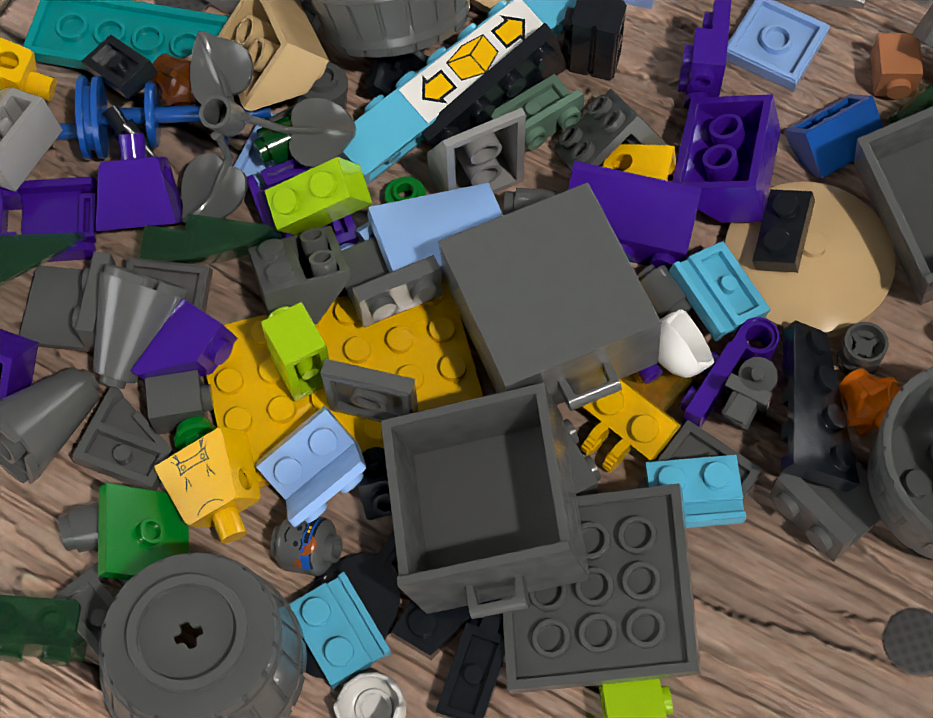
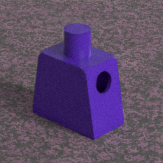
(136, 189)

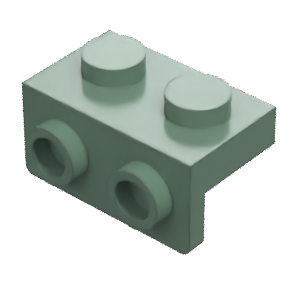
(547, 110)

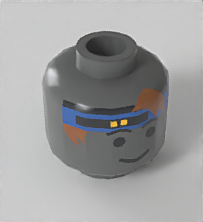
(307, 547)

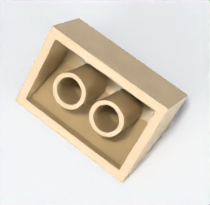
(282, 49)

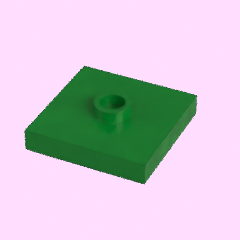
(137, 530)

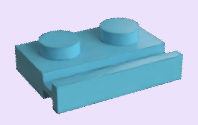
(719, 290)
(708, 486)
(339, 630)

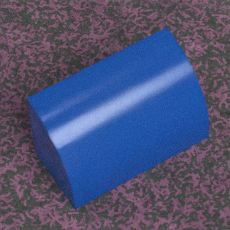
(830, 136)

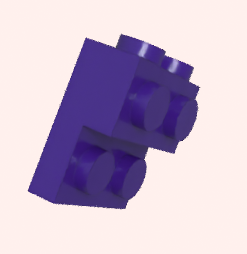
(706, 58)

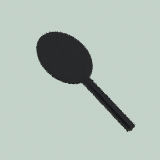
(376, 586)

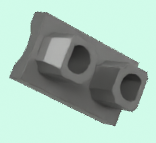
(749, 392)

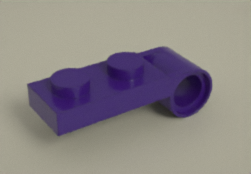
(701, 401)

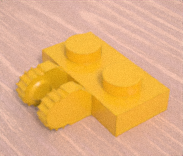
(634, 420)

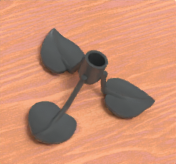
(216, 74)

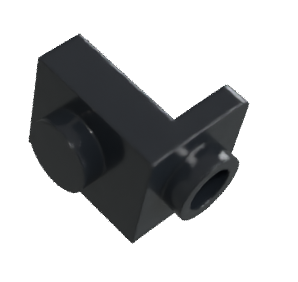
(387, 71)
(374, 485)

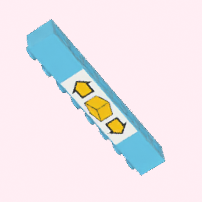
(395, 122)

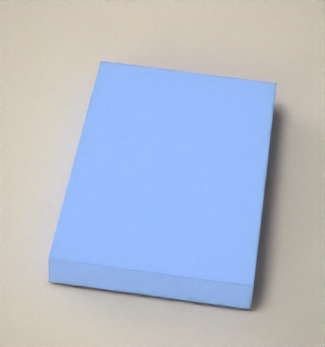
(413, 226)

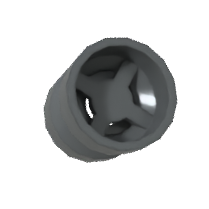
(866, 341)

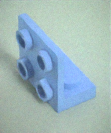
(313, 466)

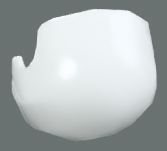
(683, 346)
(370, 697)

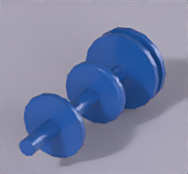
(93, 128)

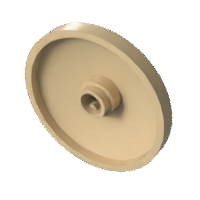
(842, 267)

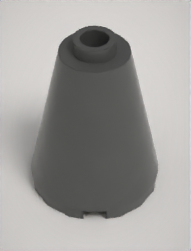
(128, 319)
(42, 419)

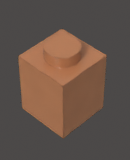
(896, 65)

